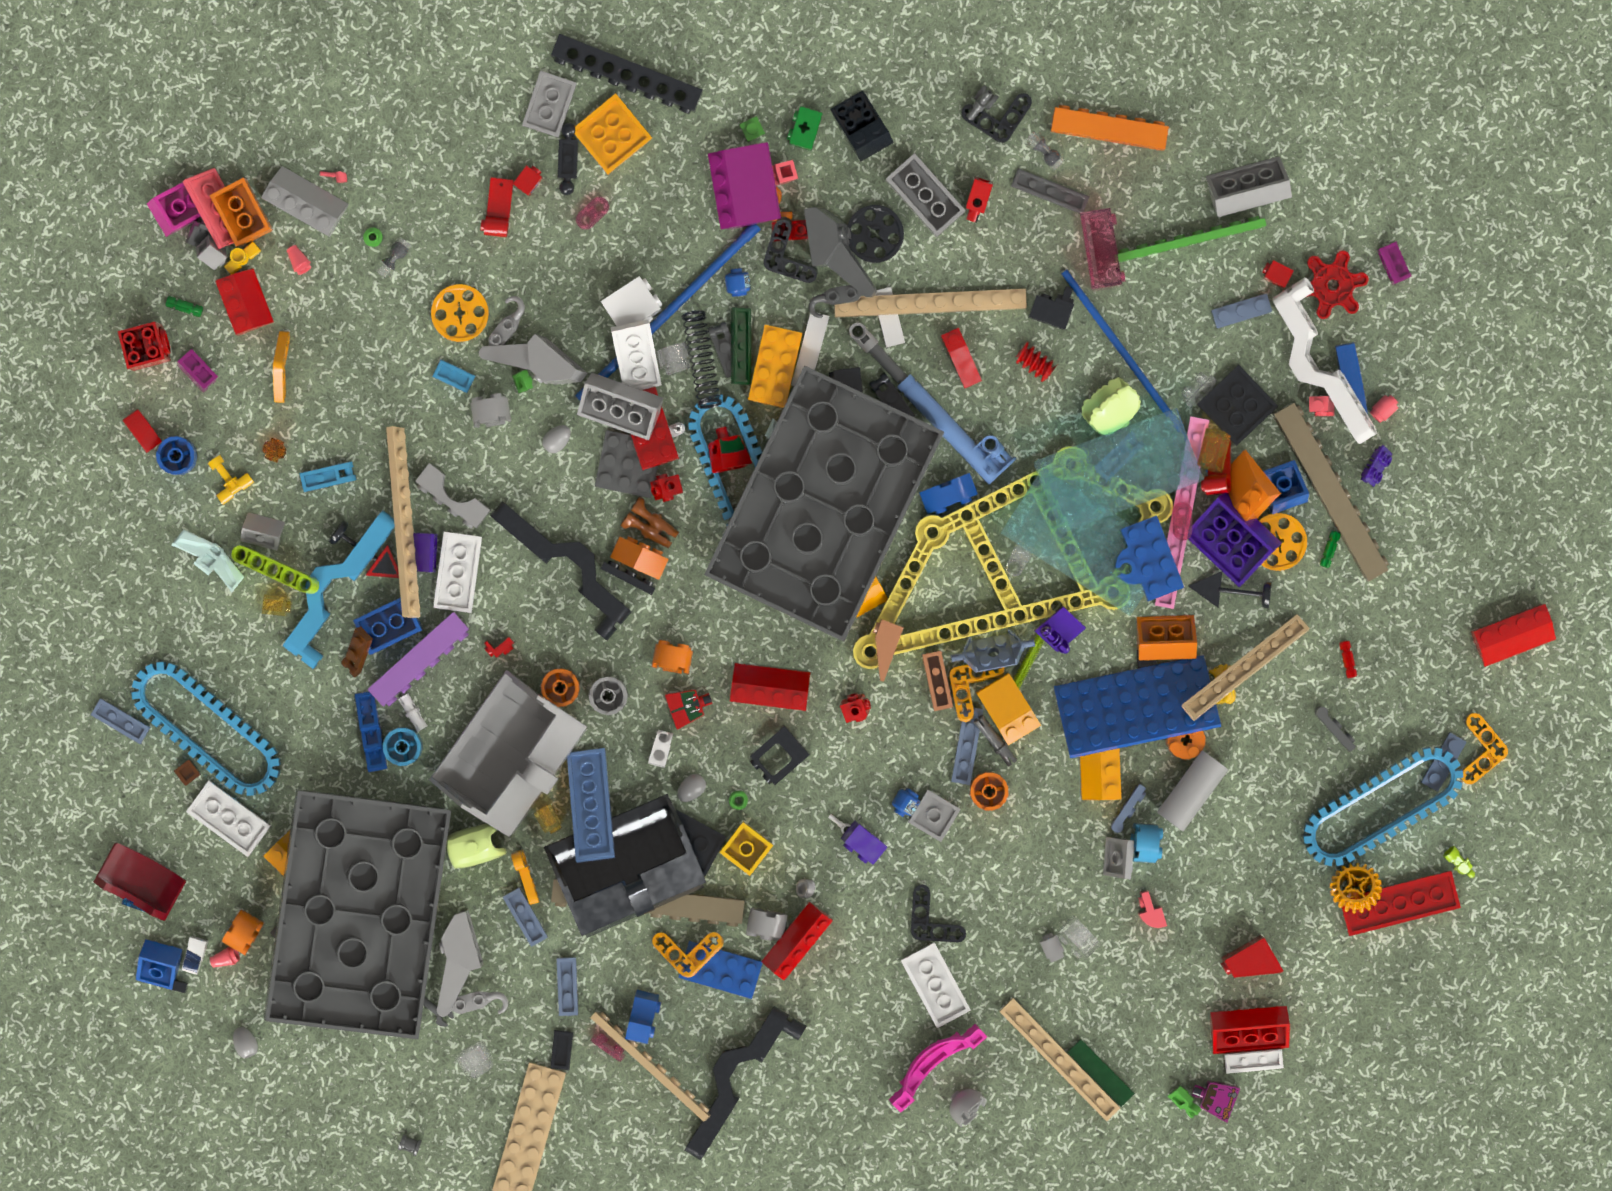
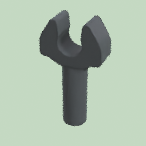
(433, 1008)

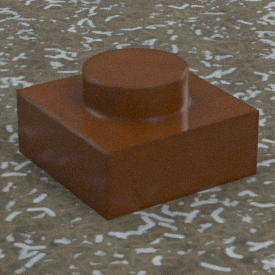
(187, 772)

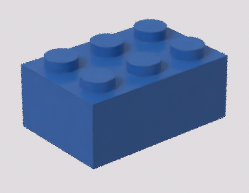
(387, 626)

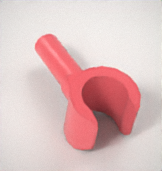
(341, 177)

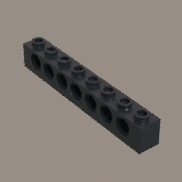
(565, 44)

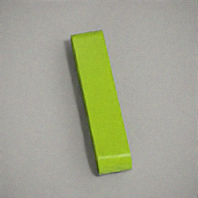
(282, 574)

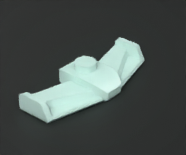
(210, 557)

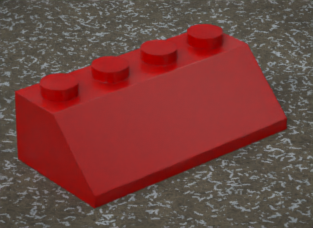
(1514, 634)
(770, 687)
(797, 941)
(1250, 1029)

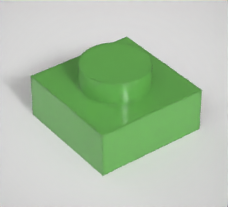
(752, 129)
(523, 381)

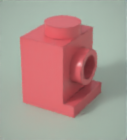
(1321, 405)

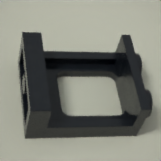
(790, 745)

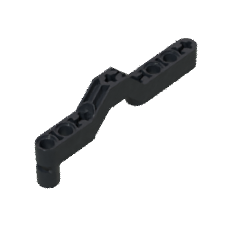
(579, 554)
(724, 1068)

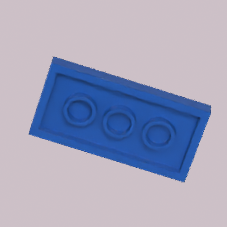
(725, 971)

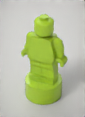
(1462, 865)

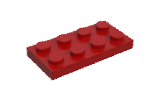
(660, 446)

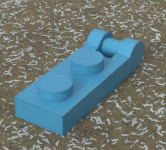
(327, 477)

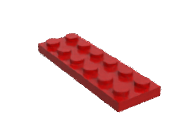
(1405, 903)

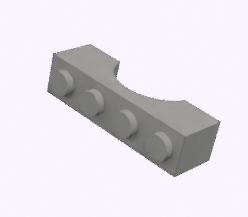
(433, 480)

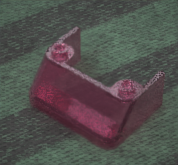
(1101, 249)

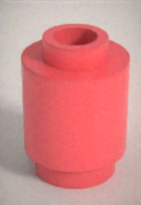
(1384, 408)

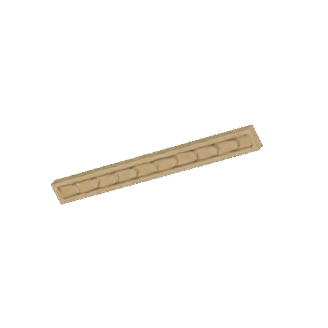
(934, 303)
(403, 522)

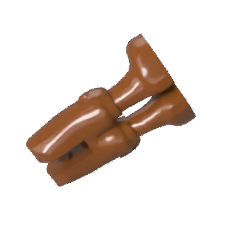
(655, 527)

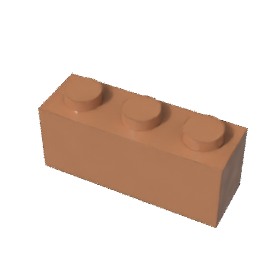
(937, 680)

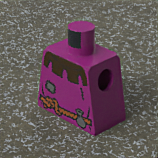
(1217, 1098)

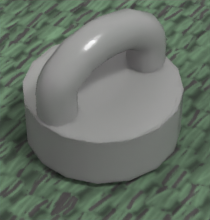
(805, 888)

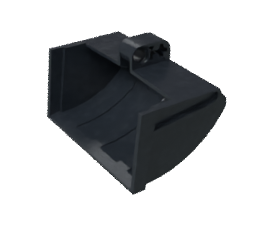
(648, 870)

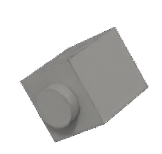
(209, 253)

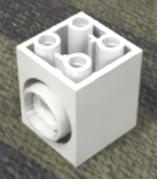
(632, 303)

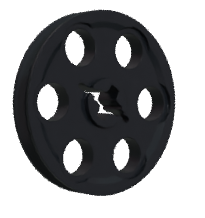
(885, 231)

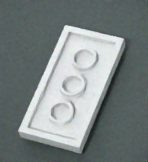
(636, 355)
(457, 572)
(228, 818)
(935, 985)

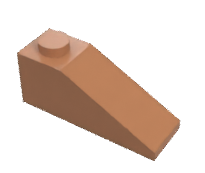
(886, 642)

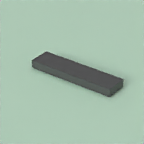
(1050, 191)

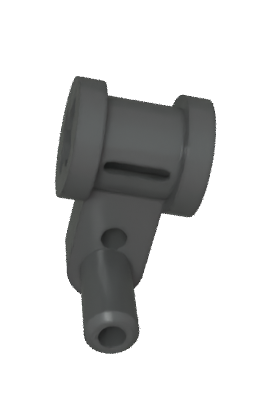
(984, 99)

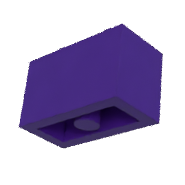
(863, 842)

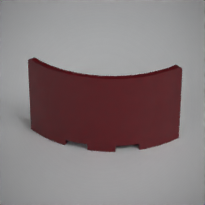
(140, 881)

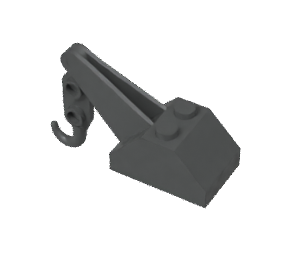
(829, 248)

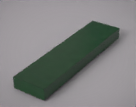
(741, 346)
(1100, 1072)

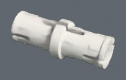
(412, 712)

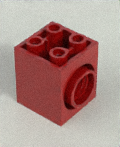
(145, 346)

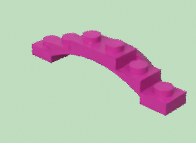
(929, 1059)

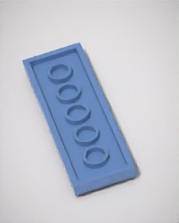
(590, 805)

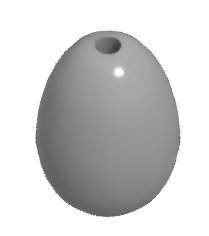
(556, 438)
(691, 788)
(244, 1042)

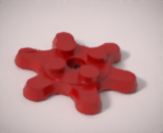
(1346, 284)

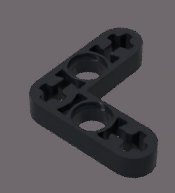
(1003, 124)
(782, 259)
(924, 921)

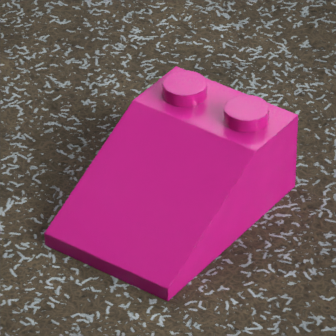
(173, 209)

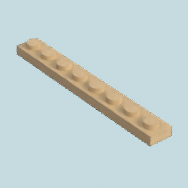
(1245, 667)
(1059, 1059)
(657, 1071)

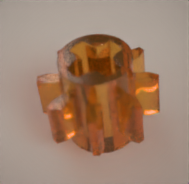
(274, 450)

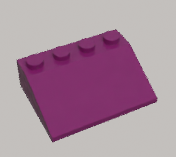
(744, 186)

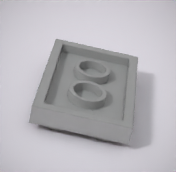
(549, 104)

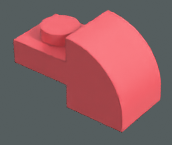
(784, 172)
(1151, 916)

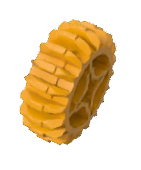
(1367, 879)

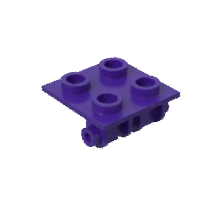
(1382, 459)
(1060, 630)

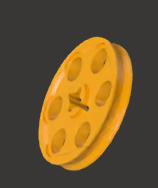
(451, 308)
(1288, 544)

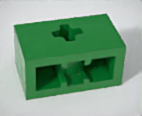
(812, 119)

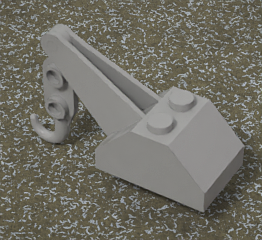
(538, 356)
(462, 956)

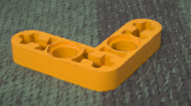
(279, 363)
(963, 684)
(1488, 753)
(521, 864)
(691, 958)

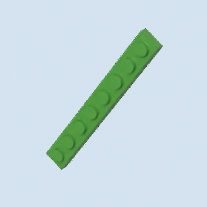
(1198, 237)

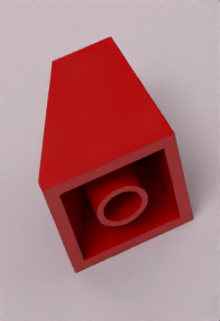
(1251, 960)

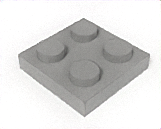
(934, 815)
(1118, 857)

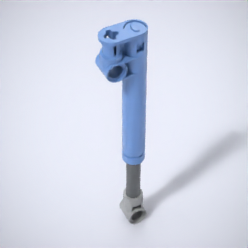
(984, 461)

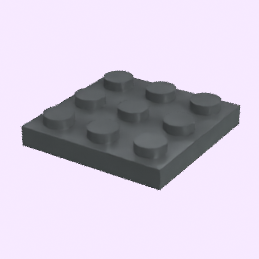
(621, 469)

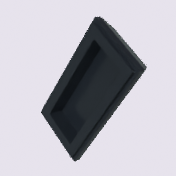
(561, 1050)

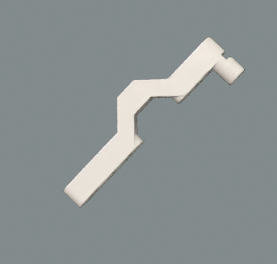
(1305, 368)

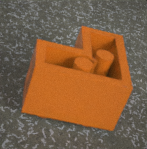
(639, 557)

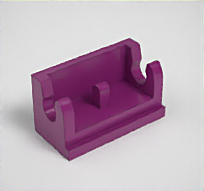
(1394, 263)
(197, 370)

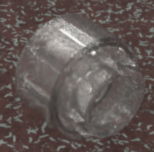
(674, 358)
(475, 1059)

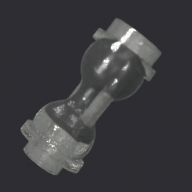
(1051, 156)
(398, 251)

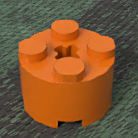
(672, 658)
(550, 682)
(1187, 751)
(982, 799)
(243, 932)

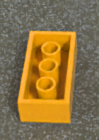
(775, 366)

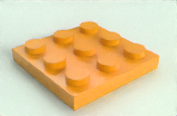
(612, 134)

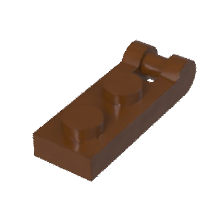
(357, 651)

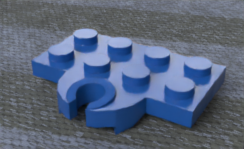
(1149, 559)

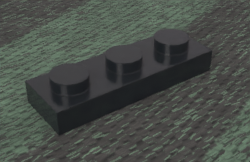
(628, 577)

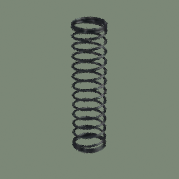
(707, 399)

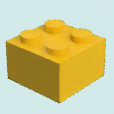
(746, 848)

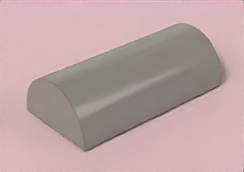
(1192, 791)

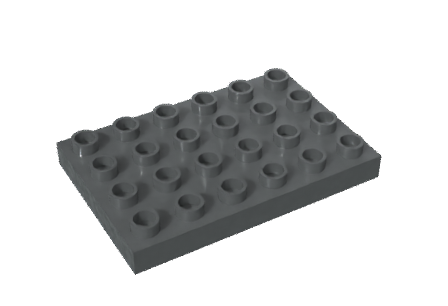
(824, 503)
(357, 914)

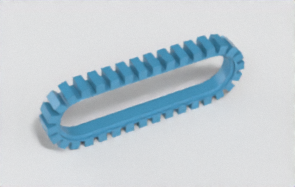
(704, 448)
(187, 741)
(1376, 784)

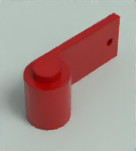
(498, 208)
(1219, 482)

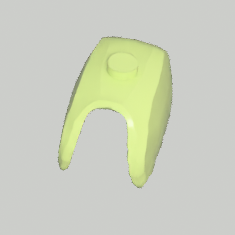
(1111, 406)
(472, 846)

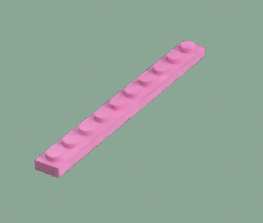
(1187, 494)

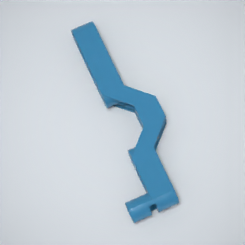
(352, 567)

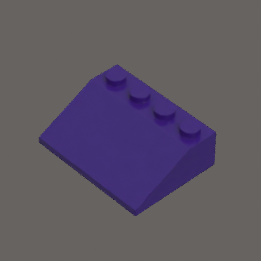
(1231, 542)

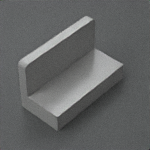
(262, 531)

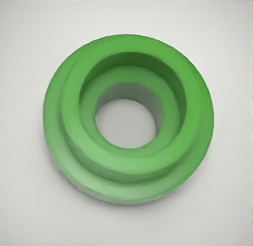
(379, 237)
(738, 794)

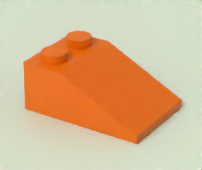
(1250, 487)

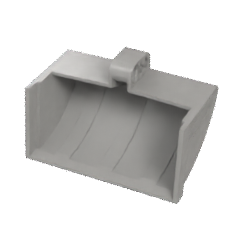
(508, 754)

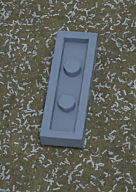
(1241, 311)
(120, 721)
(1439, 770)
(525, 917)
(567, 986)

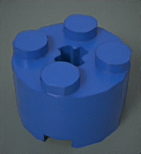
(167, 450)

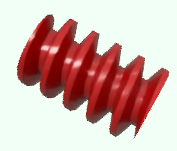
(1035, 362)

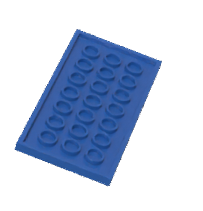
(1133, 706)

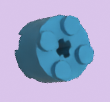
(394, 739)
(1147, 842)

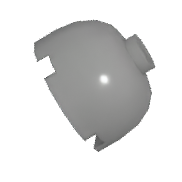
(965, 1105)

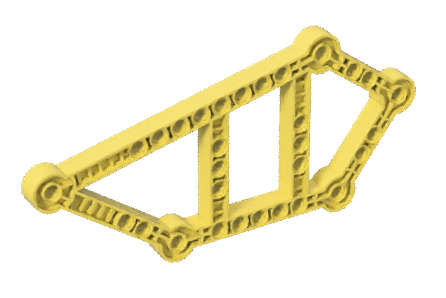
(1006, 596)

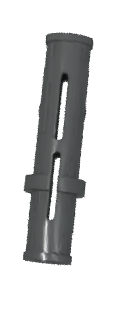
(999, 746)

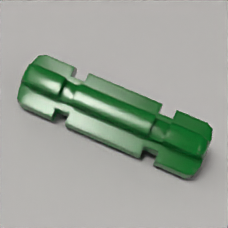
(184, 306)
(1330, 549)

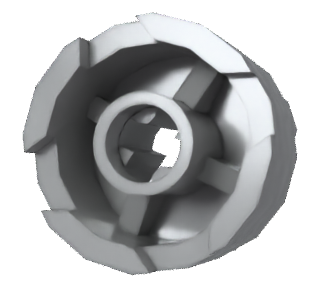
(490, 411)
(619, 696)
(767, 924)

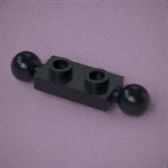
(567, 159)

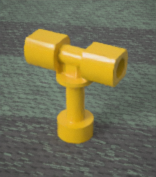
(241, 257)
(232, 485)

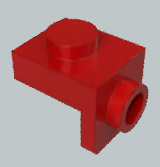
(505, 647)

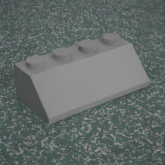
(1249, 186)
(305, 201)
(620, 406)

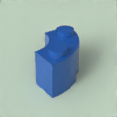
(948, 493)
(642, 1017)

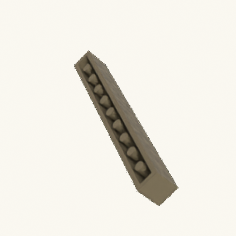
(1331, 492)
(689, 906)

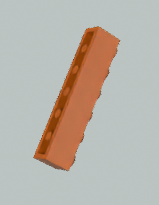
(1109, 129)

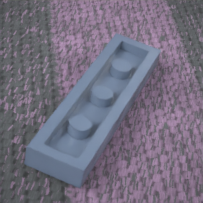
(966, 749)

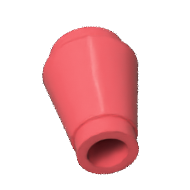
(298, 260)
(225, 957)

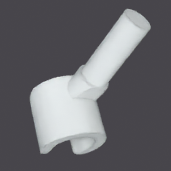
(842, 825)

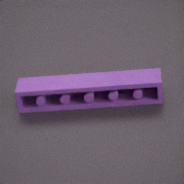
(418, 659)

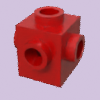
(666, 487)
(855, 707)

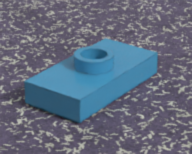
(453, 376)

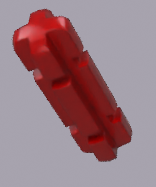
(1348, 659)

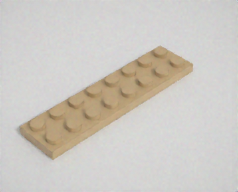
(529, 1129)

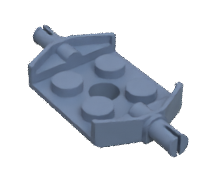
(1006, 645)

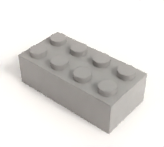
(925, 195)

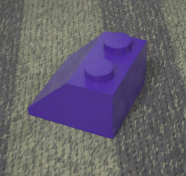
(425, 551)

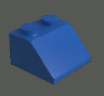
(1290, 485)
(158, 964)

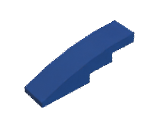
(1349, 366)
(370, 731)

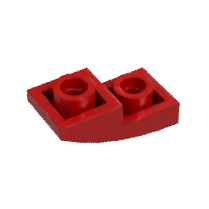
(798, 231)
(142, 430)

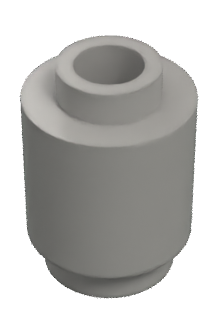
(1052, 947)

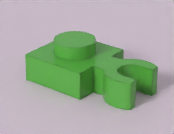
(1183, 1100)

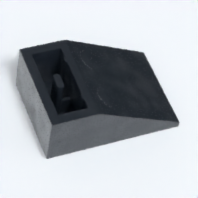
(862, 126)

